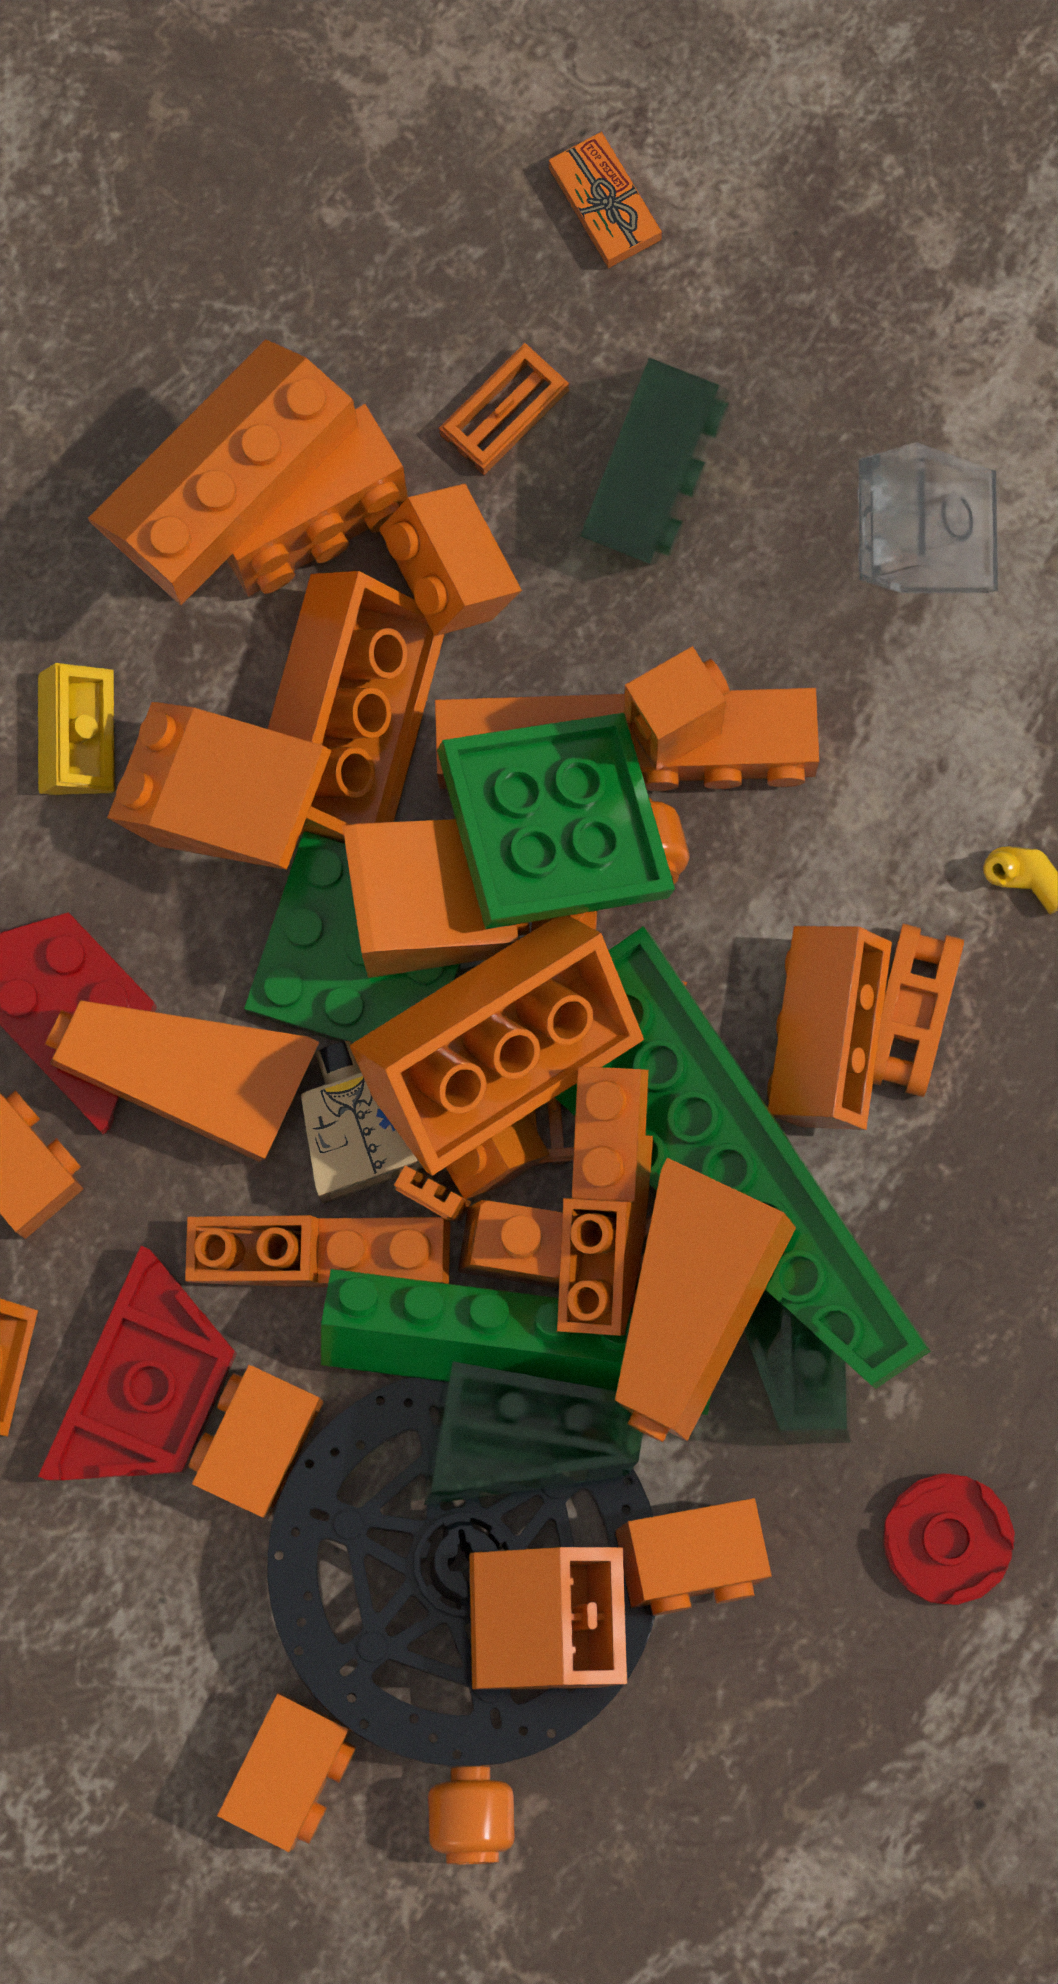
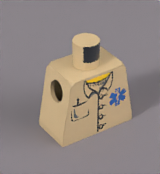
(348, 1132)

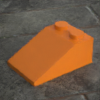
(218, 786)

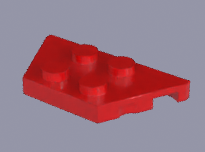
(52, 969)
(144, 1384)

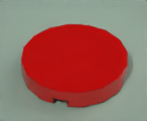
(948, 1539)

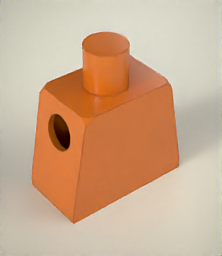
(512, 1243)

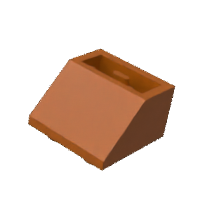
(548, 1618)

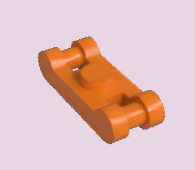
(916, 1007)

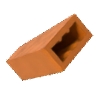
(192, 1071)
(694, 1296)

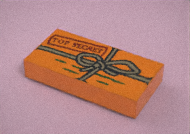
(605, 199)

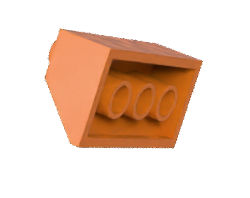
(226, 468)
(359, 689)
(498, 1041)

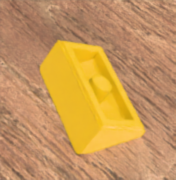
(75, 730)

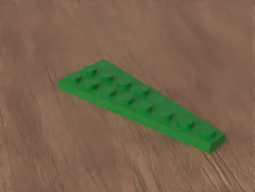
(718, 1125)

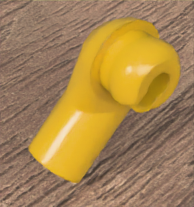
(1024, 870)

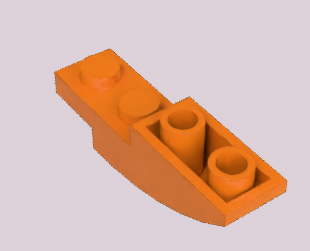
(608, 1201)
(306, 1248)

